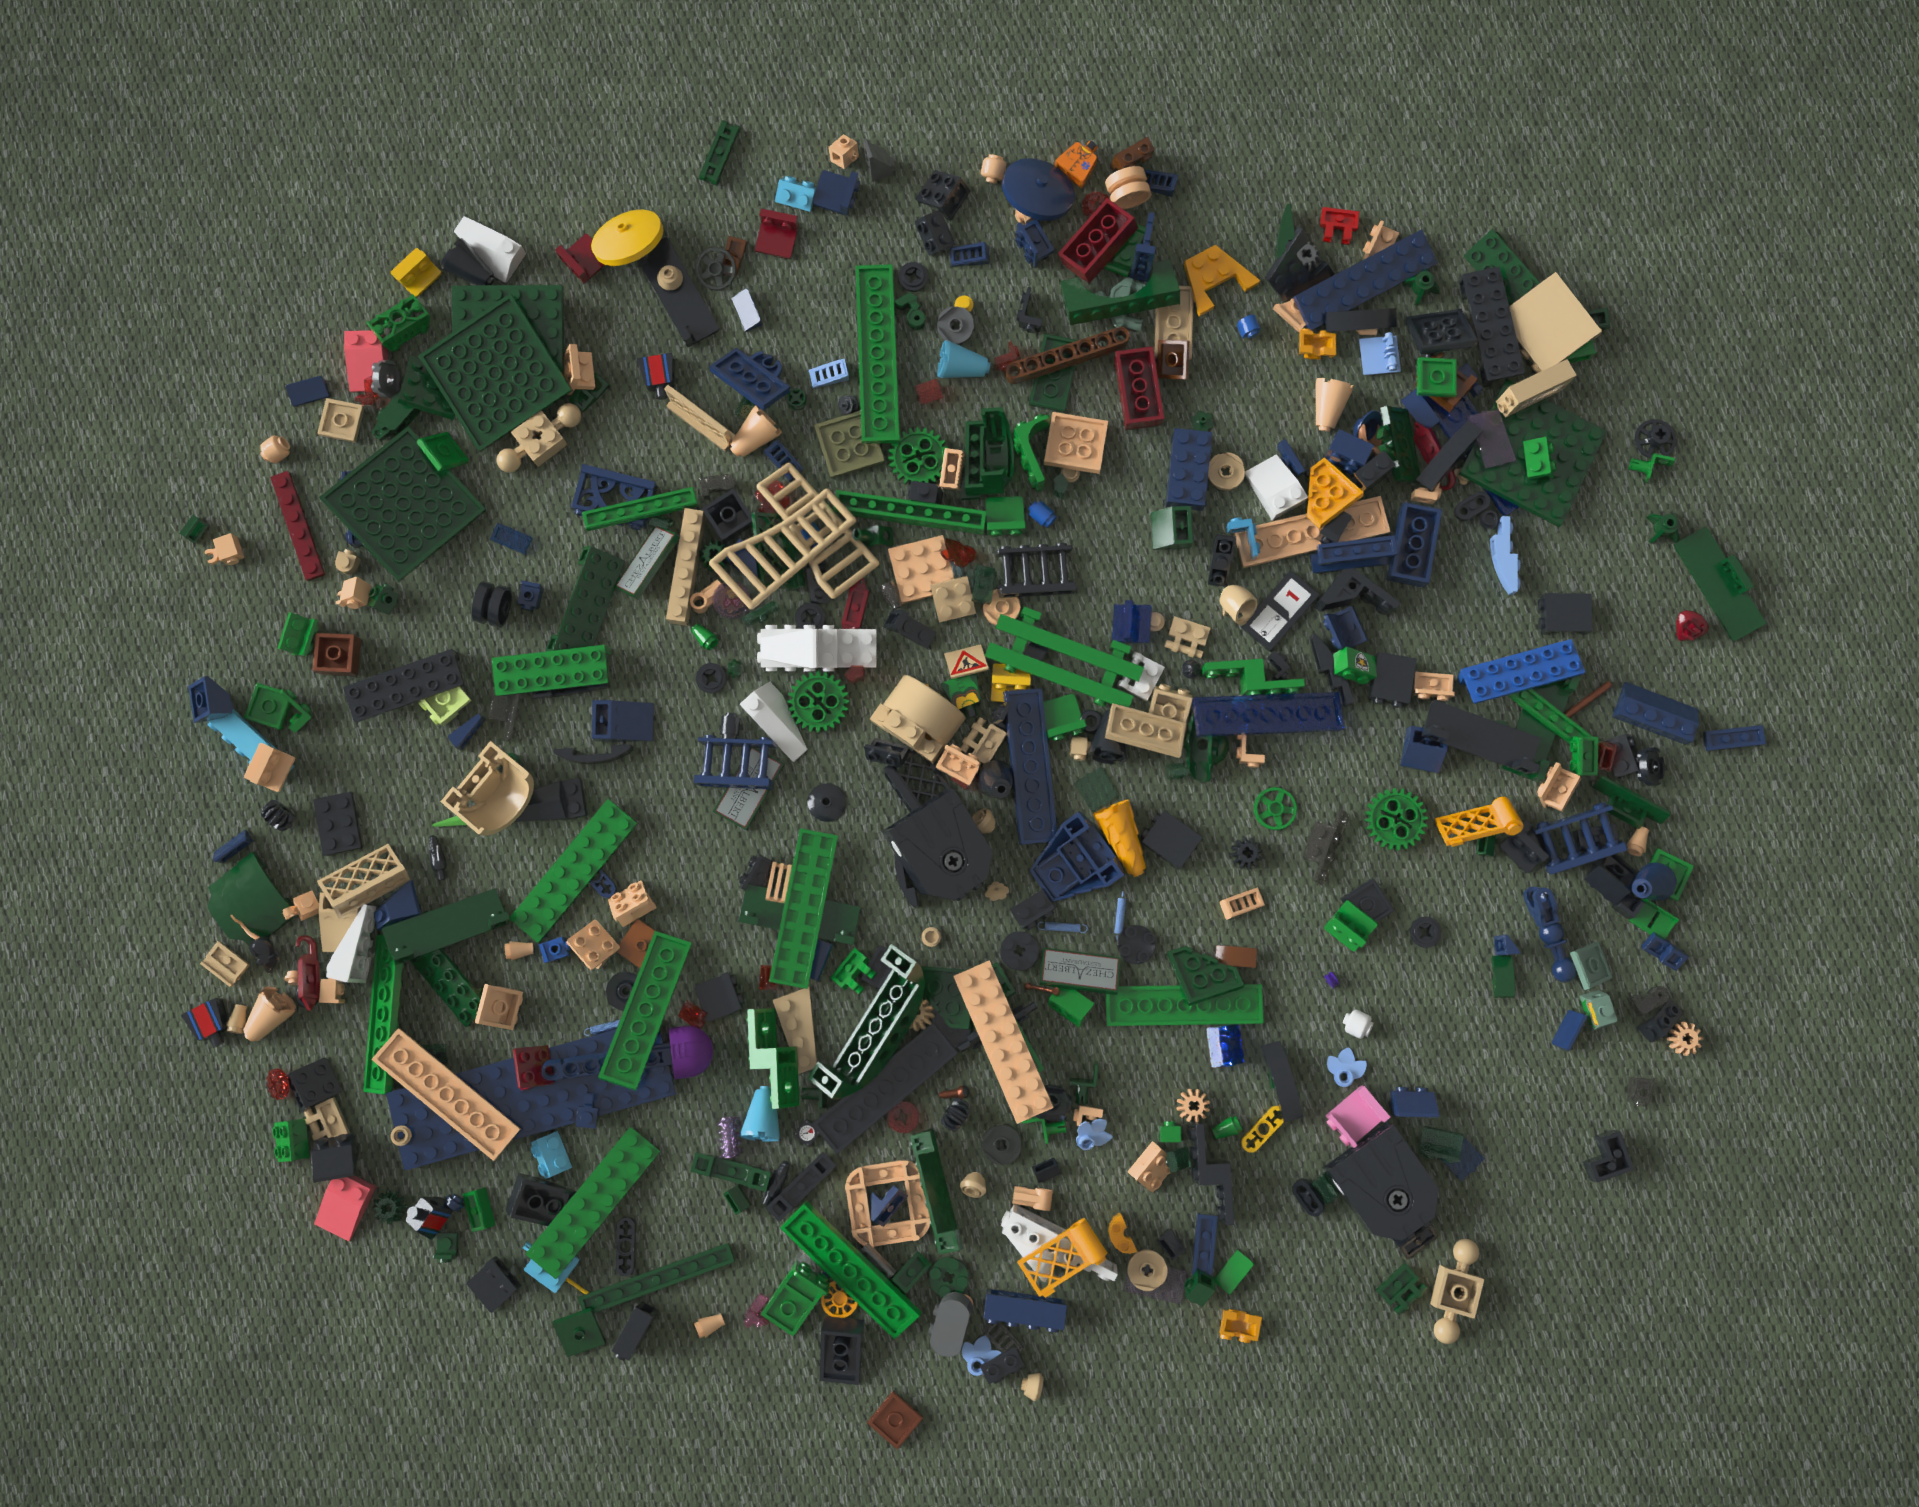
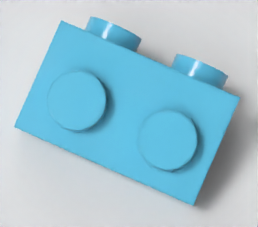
(795, 193)
(550, 1155)

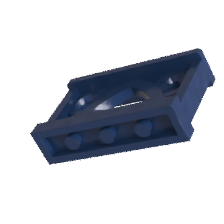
(600, 475)

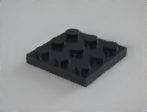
(1441, 331)

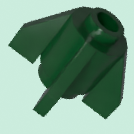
(1422, 284)
(1664, 526)

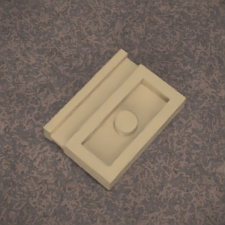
(225, 964)

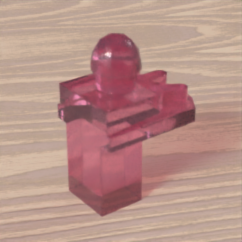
(753, 1313)

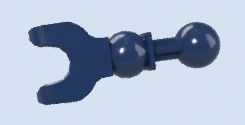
(1551, 932)

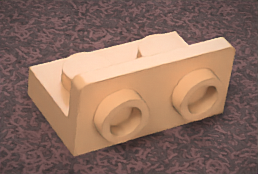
(1382, 238)

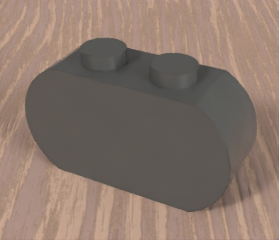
(950, 1324)

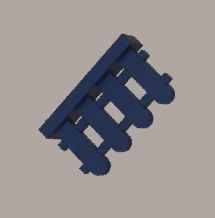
(1144, 254)

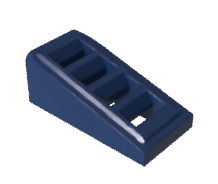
(1164, 190)
(970, 261)
(772, 448)
(464, 733)

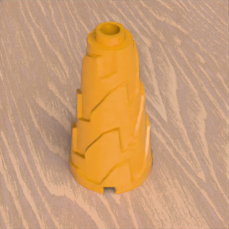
(1121, 832)

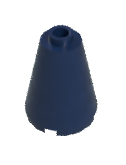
(1654, 882)

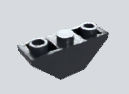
(1221, 560)

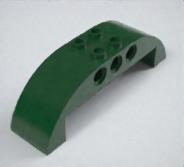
(878, 1030)

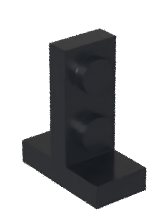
(908, 627)

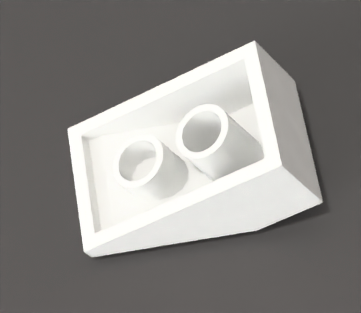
(1276, 487)

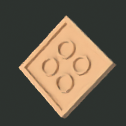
(1075, 442)
(918, 567)

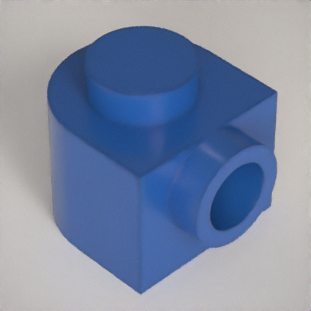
(1248, 326)

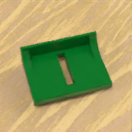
(1663, 923)

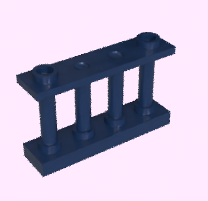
(1353, 554)
(743, 779)
(1593, 852)

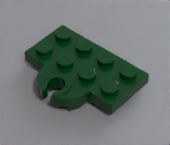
(1399, 443)

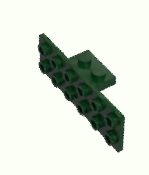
(1721, 583)

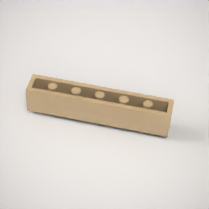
(686, 566)

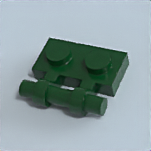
(1397, 1285)

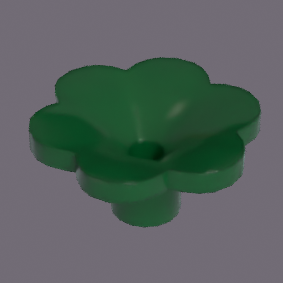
(1200, 425)

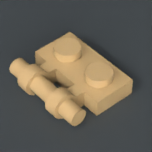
(1189, 632)
(987, 745)
(330, 1117)

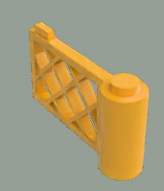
(1501, 814)
(1087, 1246)

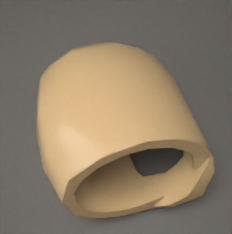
(1237, 600)

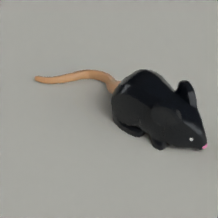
(262, 949)

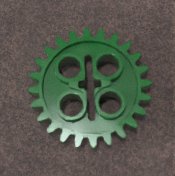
(913, 441)
(830, 689)
(1388, 834)

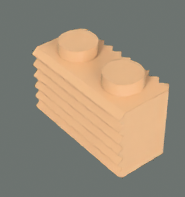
(952, 469)

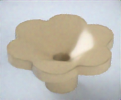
(996, 891)

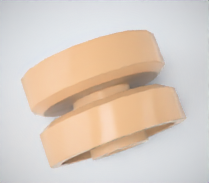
(1128, 187)

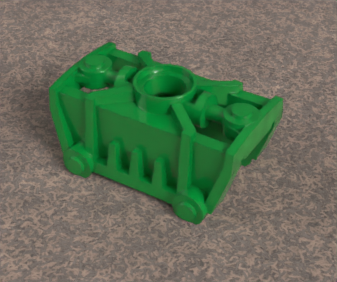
(402, 330)

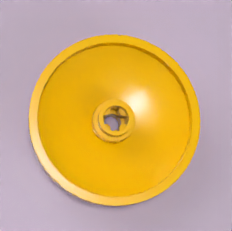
(627, 237)

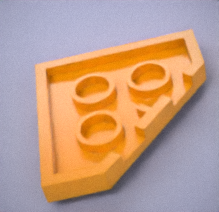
(1329, 493)

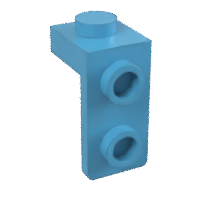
(1240, 525)

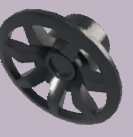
(1656, 437)

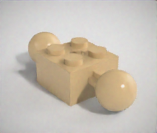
(543, 449)
(1462, 1303)

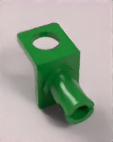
(1646, 467)
(1048, 1128)

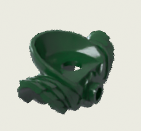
(1202, 761)

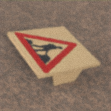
(966, 661)

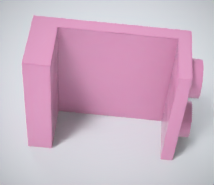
(1356, 1116)

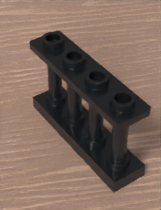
(1027, 588)

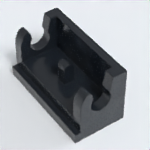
(1598, 834)

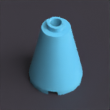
(961, 362)
(761, 1119)

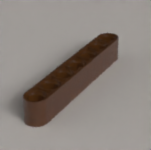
(1072, 348)

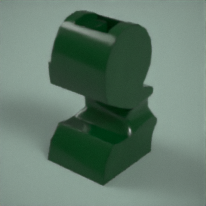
(915, 317)

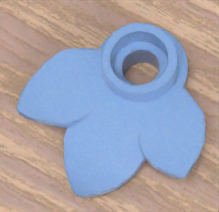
(1346, 1064)
(1092, 1134)
(979, 1352)

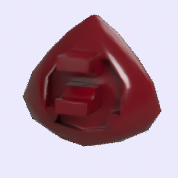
(1690, 626)

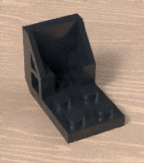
(1348, 586)

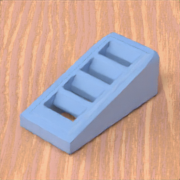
(831, 380)

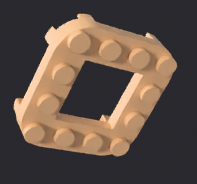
(859, 1210)

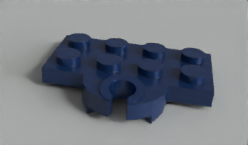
(752, 377)

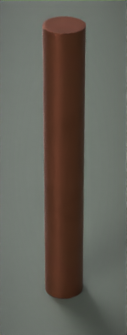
(1588, 699)

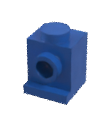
(549, 955)

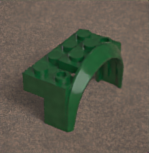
(999, 457)

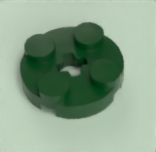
(952, 1266)

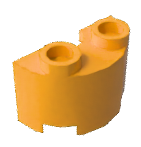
(1317, 345)
(1116, 1230)
(1240, 1325)

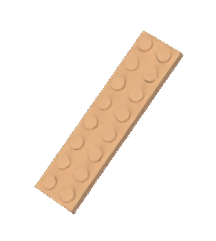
(1299, 534)
(1003, 1042)
(446, 1094)

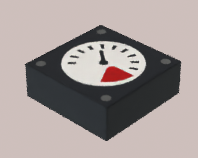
(806, 1133)

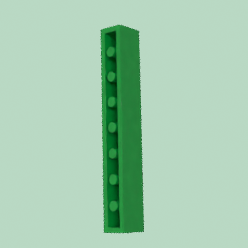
(912, 512)

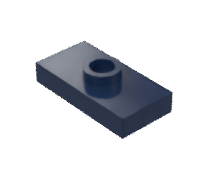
(1290, 459)

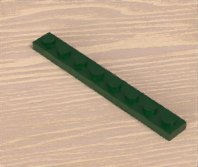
(658, 1278)

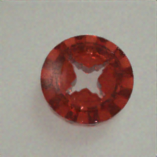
(1087, 206)
(278, 1089)
(898, 1125)

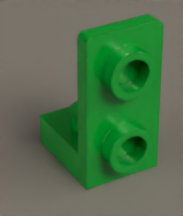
(297, 720)

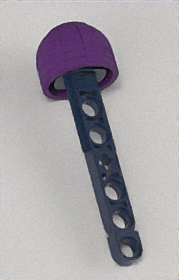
(688, 1052)

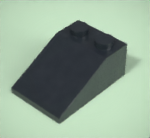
(537, 1199)
(841, 1350)

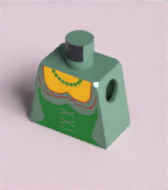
(1598, 1009)

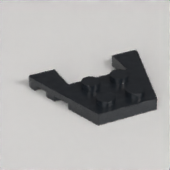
(1288, 273)

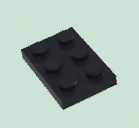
(337, 823)

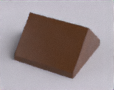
(1173, 359)

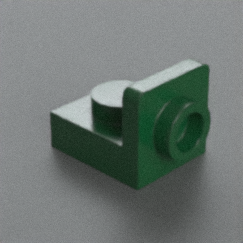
(446, 1246)

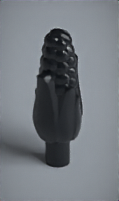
(437, 857)
(776, 1182)

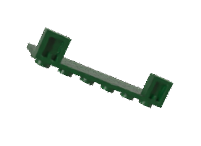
(1493, 252)
(588, 600)
(1557, 694)
(837, 920)
(445, 926)
(450, 984)
(936, 1192)

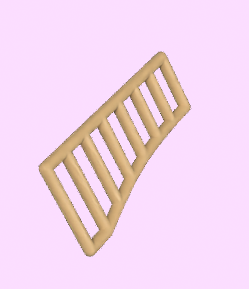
(796, 529)
(766, 536)

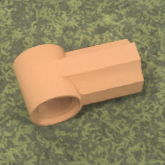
(705, 595)
(1036, 1198)

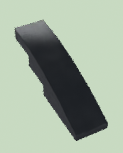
(1449, 455)
(1325, 663)

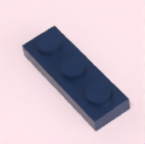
(1734, 738)
(1204, 1243)

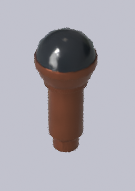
(961, 1092)

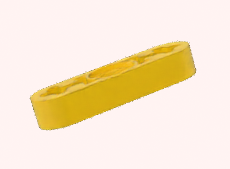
(1249, 1135)

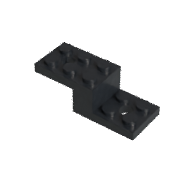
(1211, 1173)

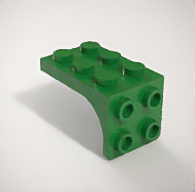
(1022, 434)
(795, 1297)

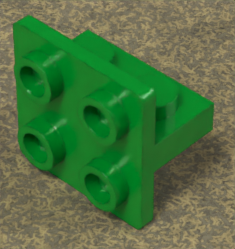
(298, 635)
(1351, 926)
(291, 1140)

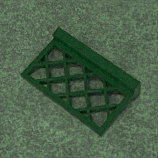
(797, 580)

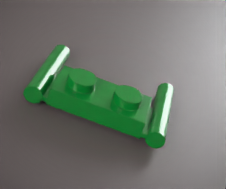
(1124, 257)

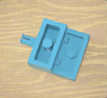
(545, 1278)

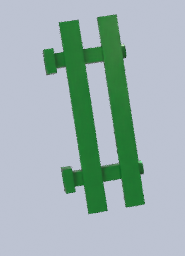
(1026, 632)

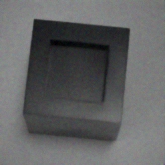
(1628, 906)

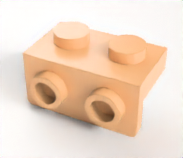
(1433, 685)

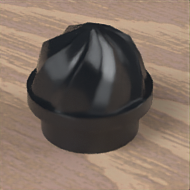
(1191, 669)

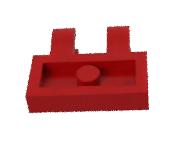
(1341, 220)

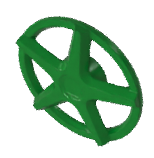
(1275, 808)

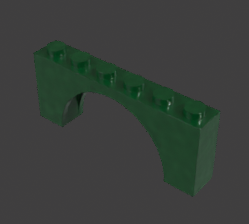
(1086, 306)

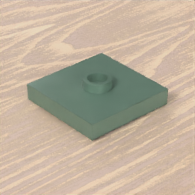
(1591, 965)

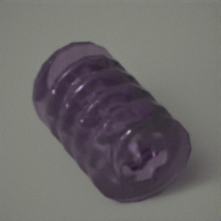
(729, 1136)

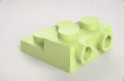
(445, 705)

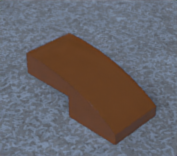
(736, 248)
(1236, 956)

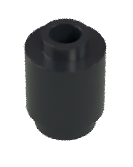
(730, 726)

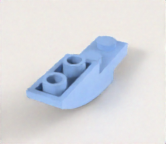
(1505, 564)

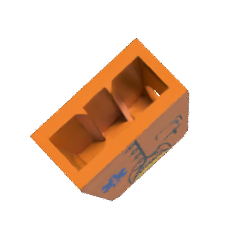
(1078, 162)

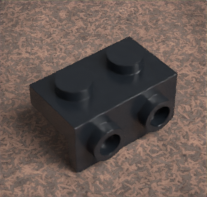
(934, 232)
(887, 752)
(1625, 757)
(758, 872)
(879, 967)
(1001, 1365)

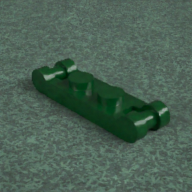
(719, 152)

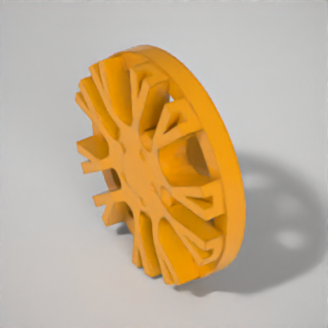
(839, 1300)

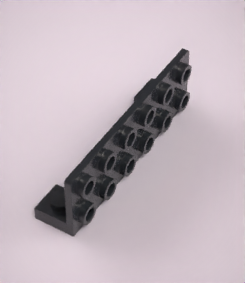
(684, 303)
(1492, 324)
(403, 685)
(1481, 737)

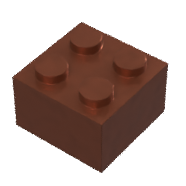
(336, 654)

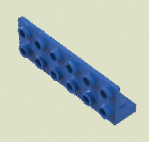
(1521, 671)

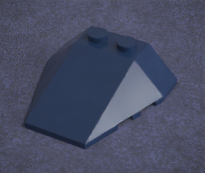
(1076, 860)

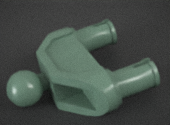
(1123, 289)

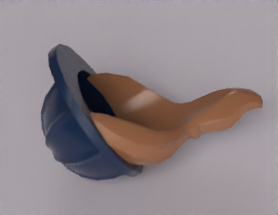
(1367, 428)

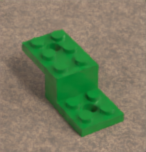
(1251, 677)
(766, 1055)

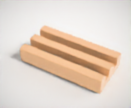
(781, 866)

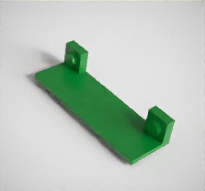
(550, 670)

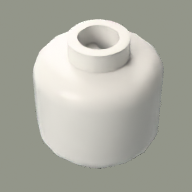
(1358, 1024)

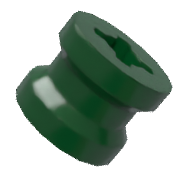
(796, 395)

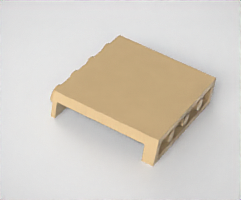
(1551, 323)

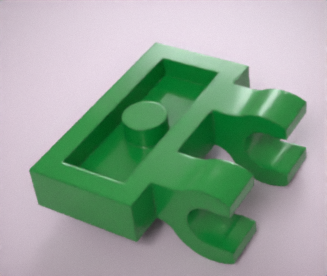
(850, 969)

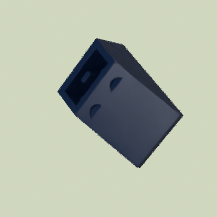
(622, 721)

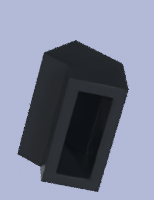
(1046, 1170)
(1170, 1244)

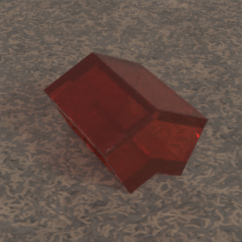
(928, 391)
(855, 674)
(1606, 755)
(765, 972)

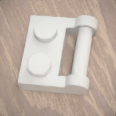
(1148, 679)

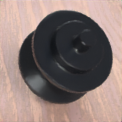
(848, 404)

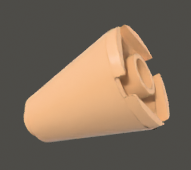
(1330, 402)
(754, 433)
(268, 1013)

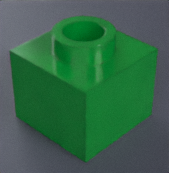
(1169, 1132)

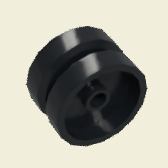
(491, 604)

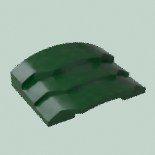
(249, 897)

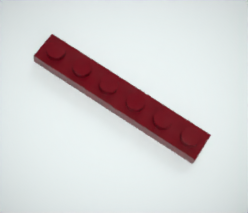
(297, 526)

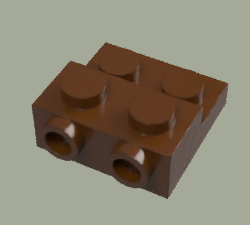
(1132, 155)

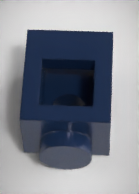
(536, 595)

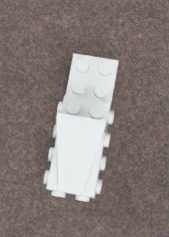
(816, 647)
(1031, 1231)

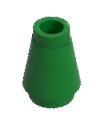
(706, 638)
(1227, 1128)

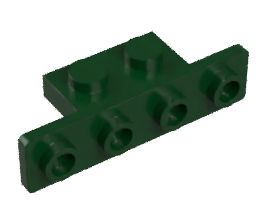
(1629, 805)

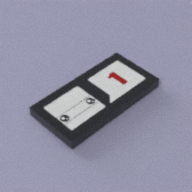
(1280, 610)

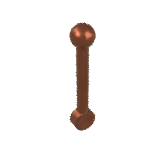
(1055, 991)

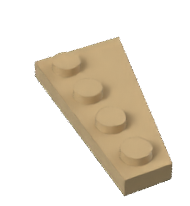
(797, 1023)

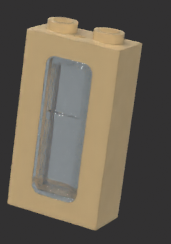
(1536, 388)

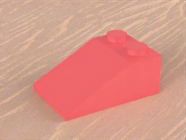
(361, 351)
(344, 1205)

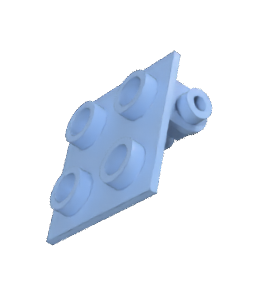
(1380, 355)

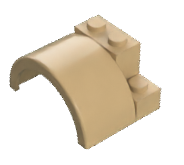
(917, 712)
(497, 794)

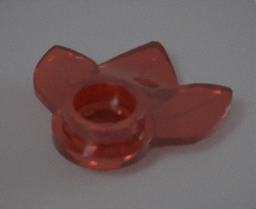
(774, 488)
(958, 553)

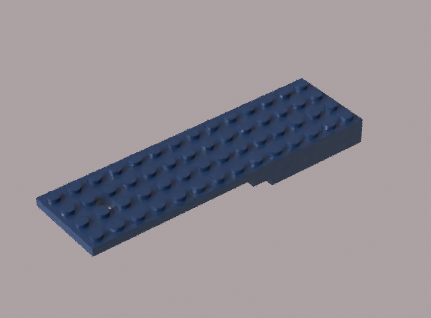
(530, 1109)

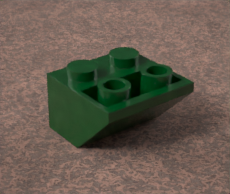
(1172, 528)

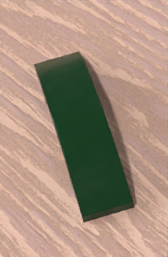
(731, 1171)

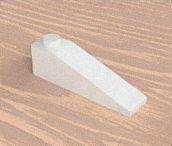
(495, 249)
(772, 714)
(351, 959)

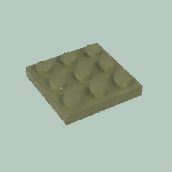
(843, 445)

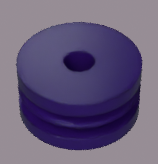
(1331, 980)

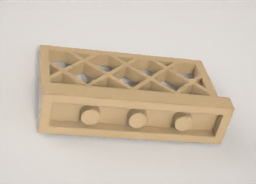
(699, 419)
(369, 889)

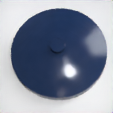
(1038, 189)

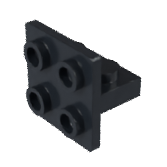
(1525, 848)

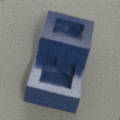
(1420, 409)
(1665, 951)

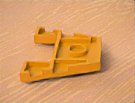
(1210, 270)

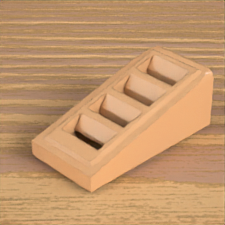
(1227, 909)

